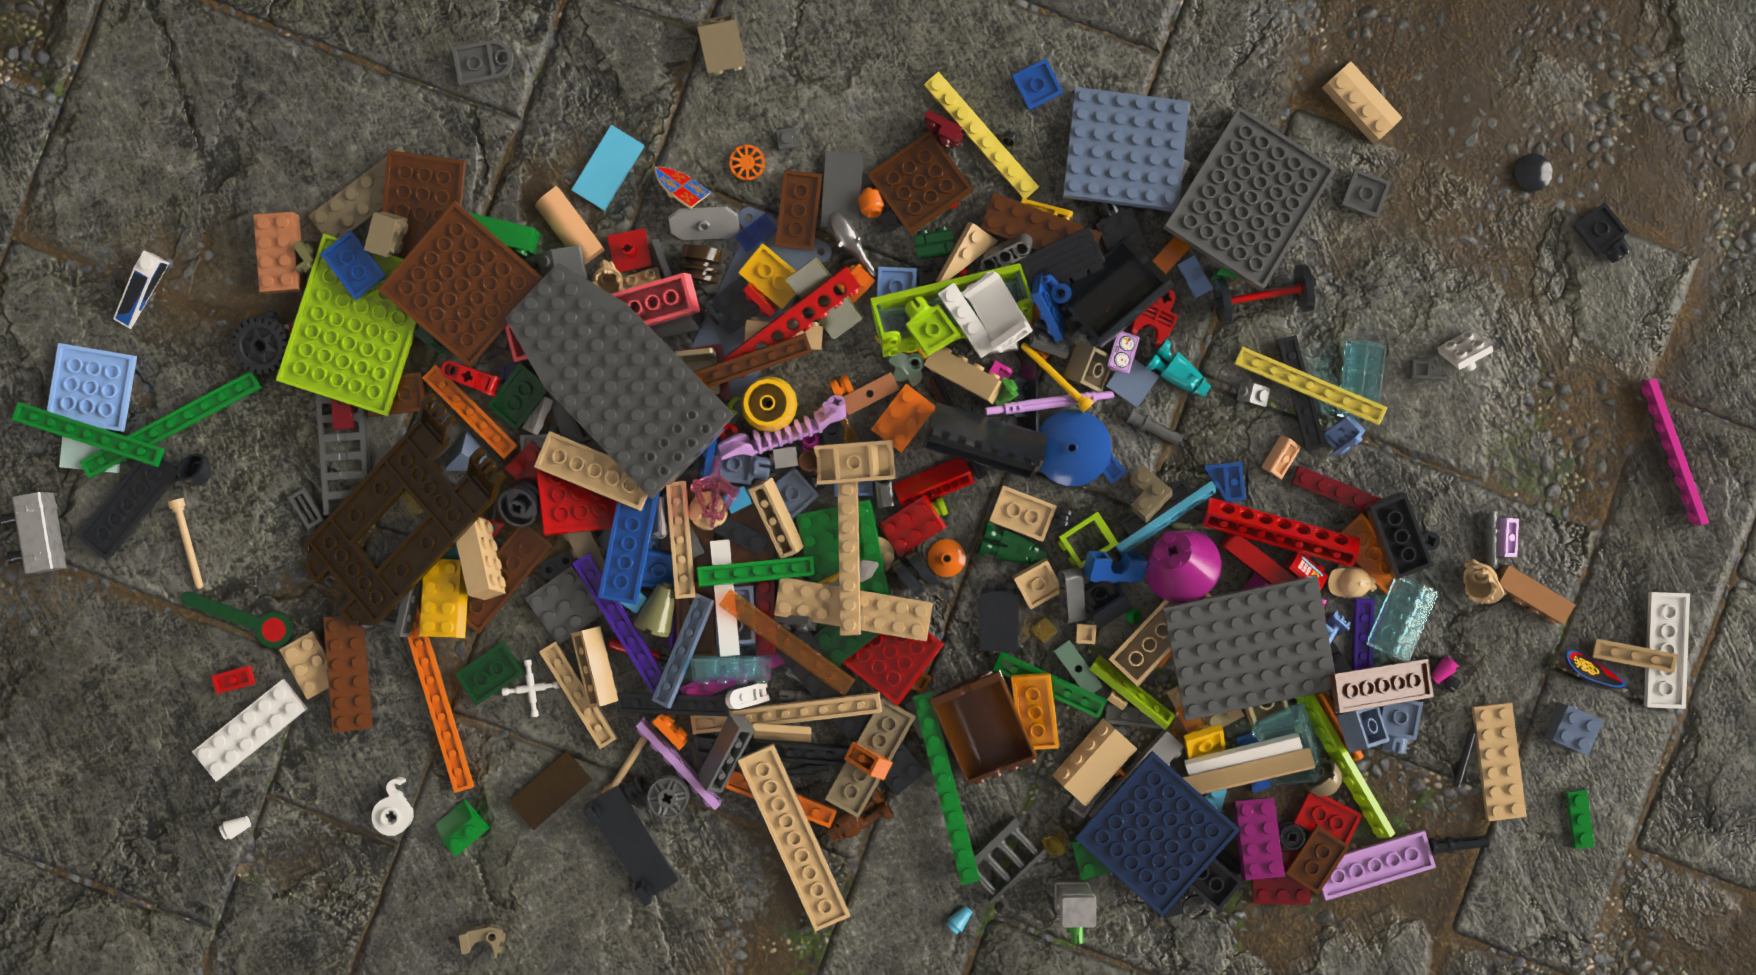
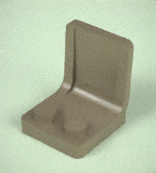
(698, 359)

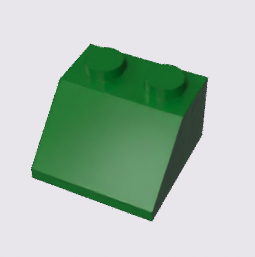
(461, 827)

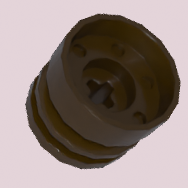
(700, 263)

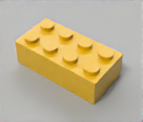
(444, 601)

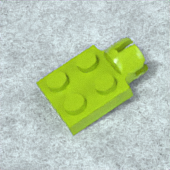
(929, 326)

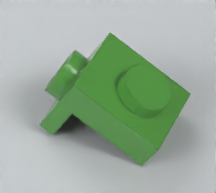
(1007, 392)

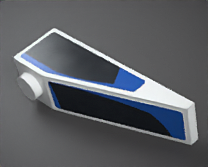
(140, 287)

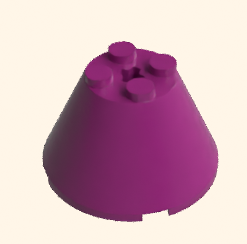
(1182, 566)

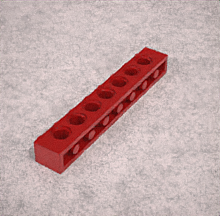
(843, 276)
(1281, 532)

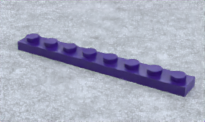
(620, 623)

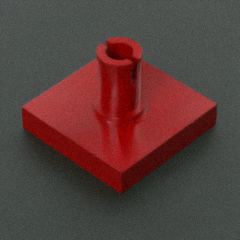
(630, 250)

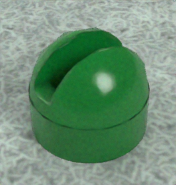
(1133, 616)

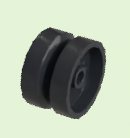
(520, 503)
(913, 573)

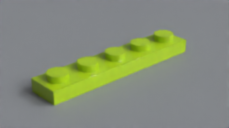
(1132, 693)

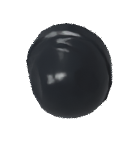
(194, 470)

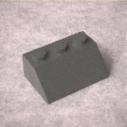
(568, 256)

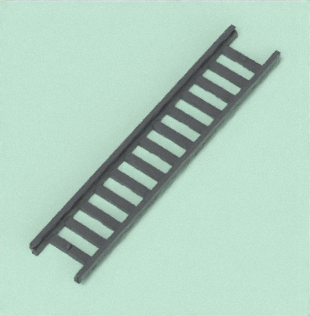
(364, 454)

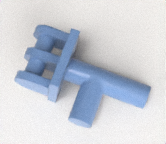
(1336, 625)

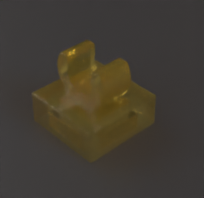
(1054, 845)

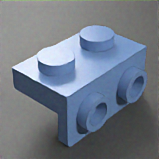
(1344, 434)

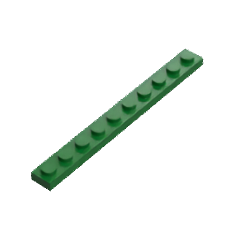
(177, 421)
(946, 789)

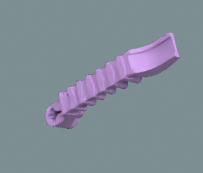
(830, 412)

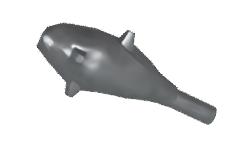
(849, 239)

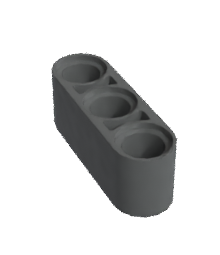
(1012, 247)
(1071, 595)

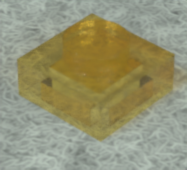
(1044, 630)

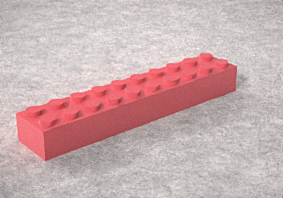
(652, 301)

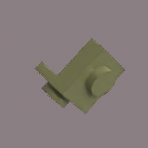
(306, 253)

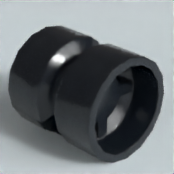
(1290, 835)

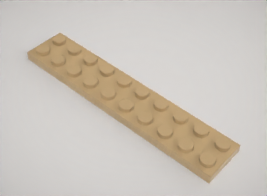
(794, 837)

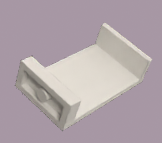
(997, 311)

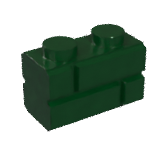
(934, 243)

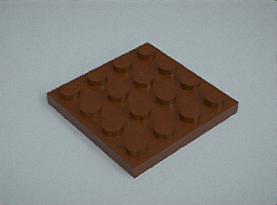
(920, 182)

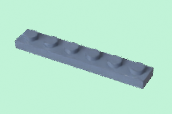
(683, 650)

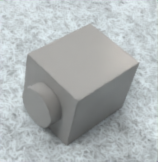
(784, 457)

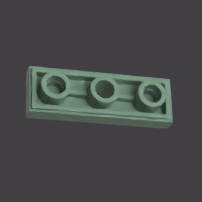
(1070, 658)

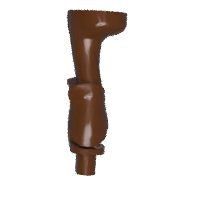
(849, 826)

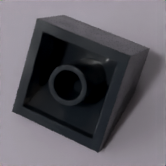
(1105, 602)

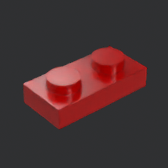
(764, 304)
(233, 679)

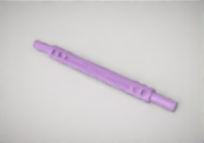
(1044, 403)

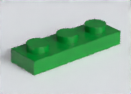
(1579, 818)

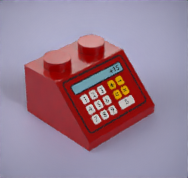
(1301, 566)

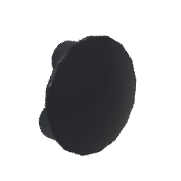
(1533, 172)

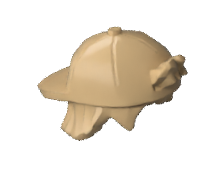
(608, 277)
(1350, 582)
(1481, 583)

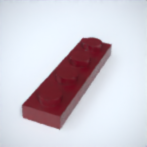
(766, 603)

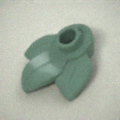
(906, 369)

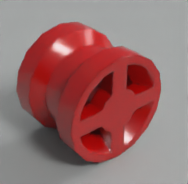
(733, 430)

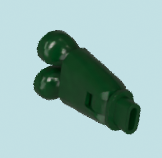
(1009, 546)

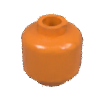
(871, 202)

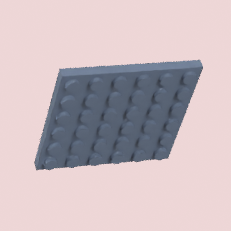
(1126, 149)

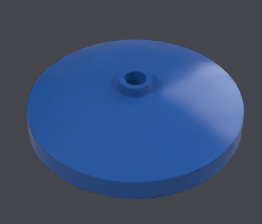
(1091, 444)

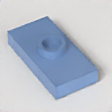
(1194, 277)

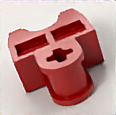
(1158, 318)
(481, 381)

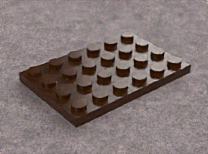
(421, 190)

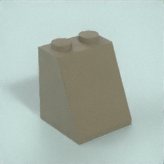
(721, 44)

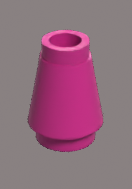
(1444, 669)

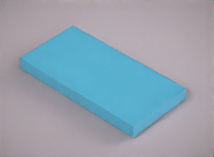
(608, 167)

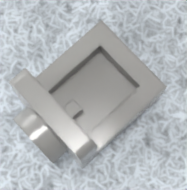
(1253, 394)

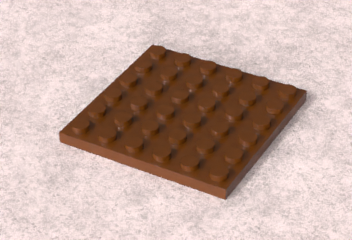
(460, 283)

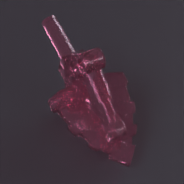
(716, 484)

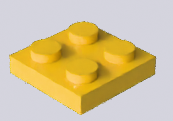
(1204, 741)

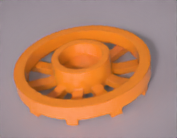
(747, 162)

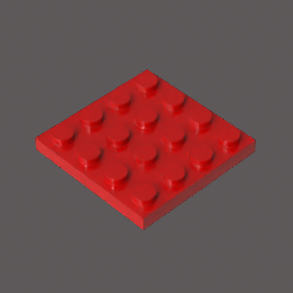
(571, 507)
(893, 663)

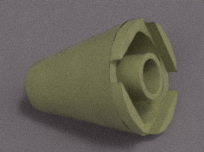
(658, 611)

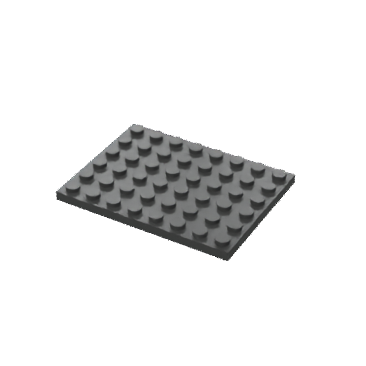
(1250, 199)
(1250, 647)

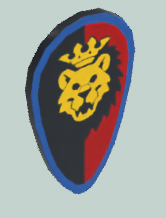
(1592, 670)

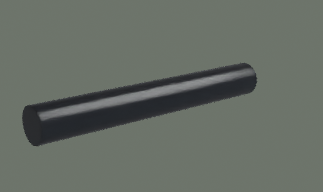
(1464, 759)

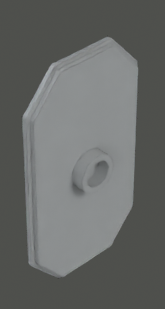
(704, 223)

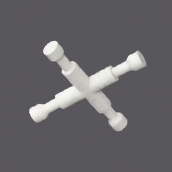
(530, 688)

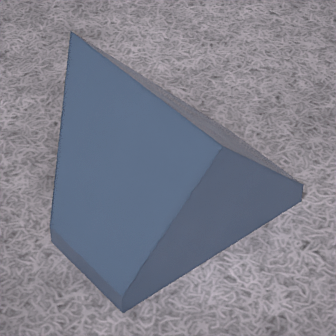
(460, 455)

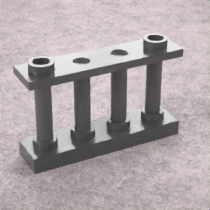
(406, 607)
(998, 841)

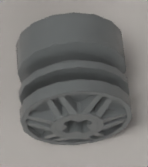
(672, 785)

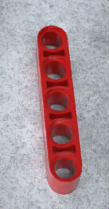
(1255, 559)

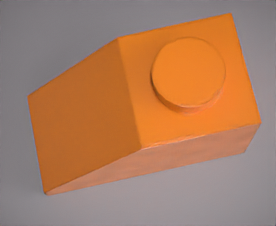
(868, 761)

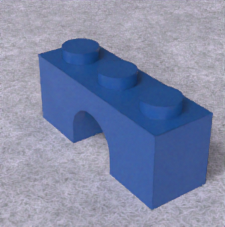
(1129, 569)

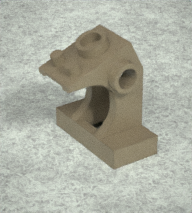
(470, 935)

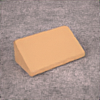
(1281, 456)

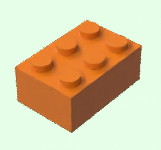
(903, 418)

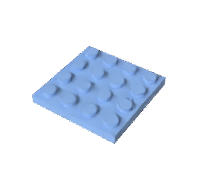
(92, 386)

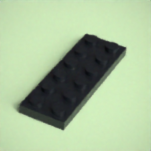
(127, 507)

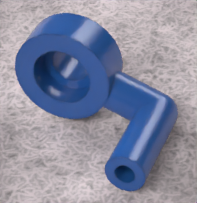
(1056, 287)

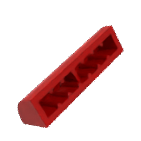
(934, 482)

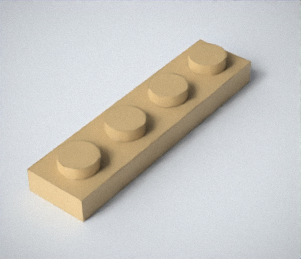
(1634, 655)

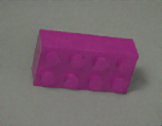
(1258, 839)

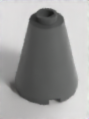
(678, 326)

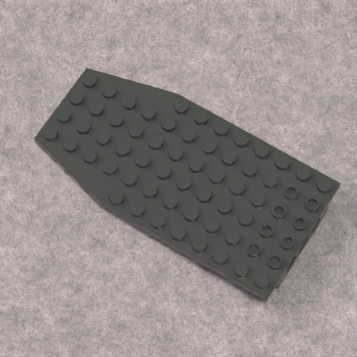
(617, 378)

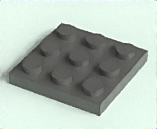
(564, 605)

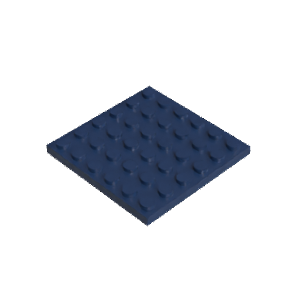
(1157, 833)

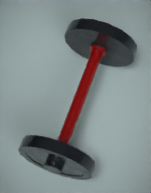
(1302, 287)

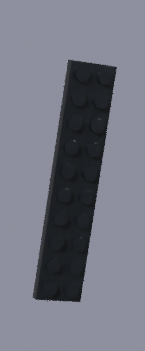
(904, 766)

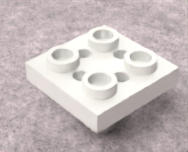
(1465, 350)

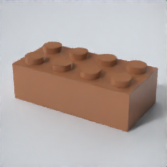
(275, 252)

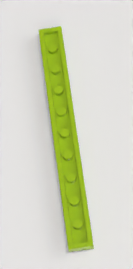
(1350, 773)

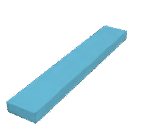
(1166, 518)

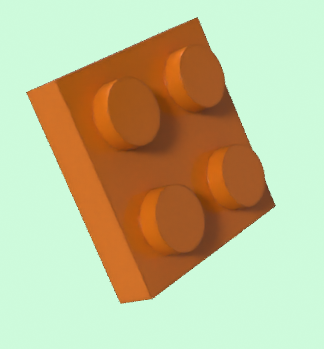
(666, 725)

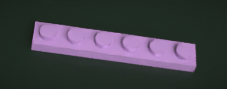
(673, 758)

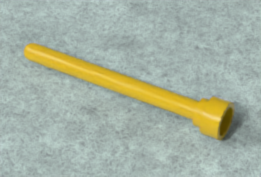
(1083, 402)

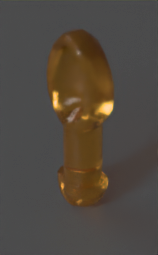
(849, 434)

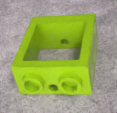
(1102, 527)

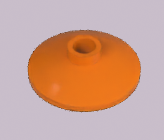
(939, 550)

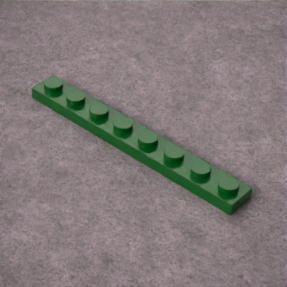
(88, 434)

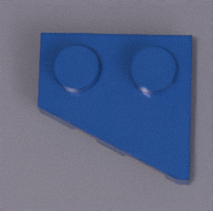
(1228, 480)

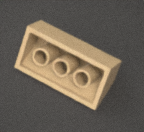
(1362, 102)
(1094, 762)

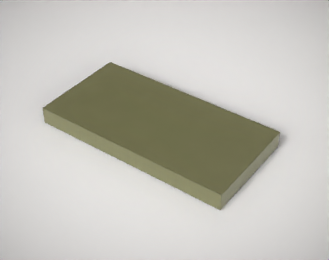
(838, 319)

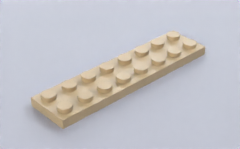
(877, 611)

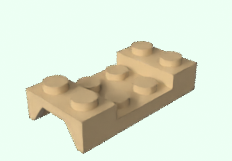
(855, 462)

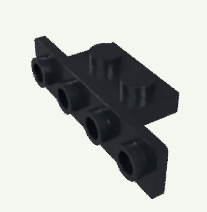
(1028, 390)

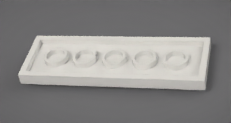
(1669, 633)
(249, 730)

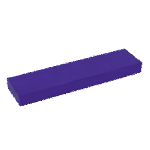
(1362, 626)

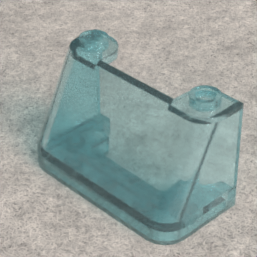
(1285, 722)

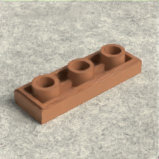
(881, 388)

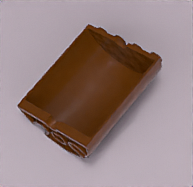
(983, 727)

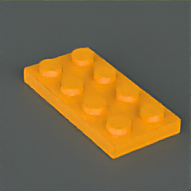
(1036, 708)

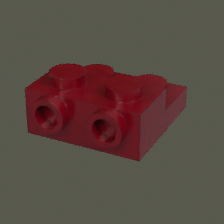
(948, 132)

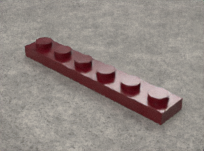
(1332, 489)

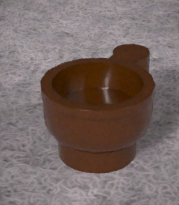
(807, 461)

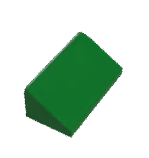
(1224, 273)

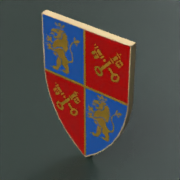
(681, 186)

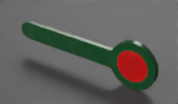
(272, 629)

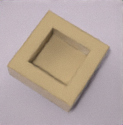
(1085, 633)
(1117, 699)

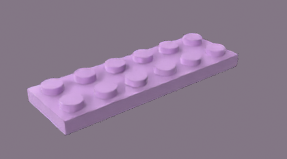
(1380, 864)

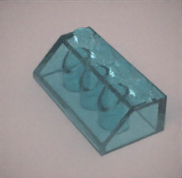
(1363, 371)
(1402, 618)
(732, 668)

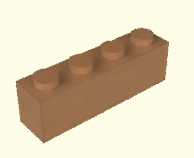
(1535, 595)

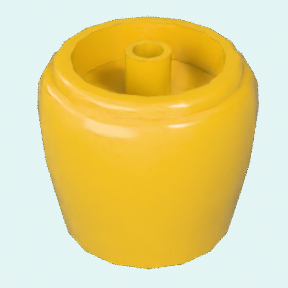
(755, 404)

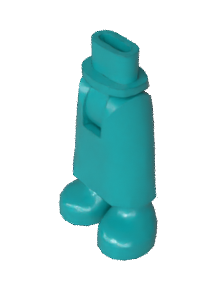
(1178, 371)

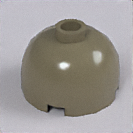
(1329, 779)

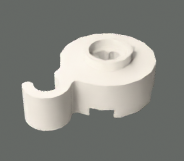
(394, 802)

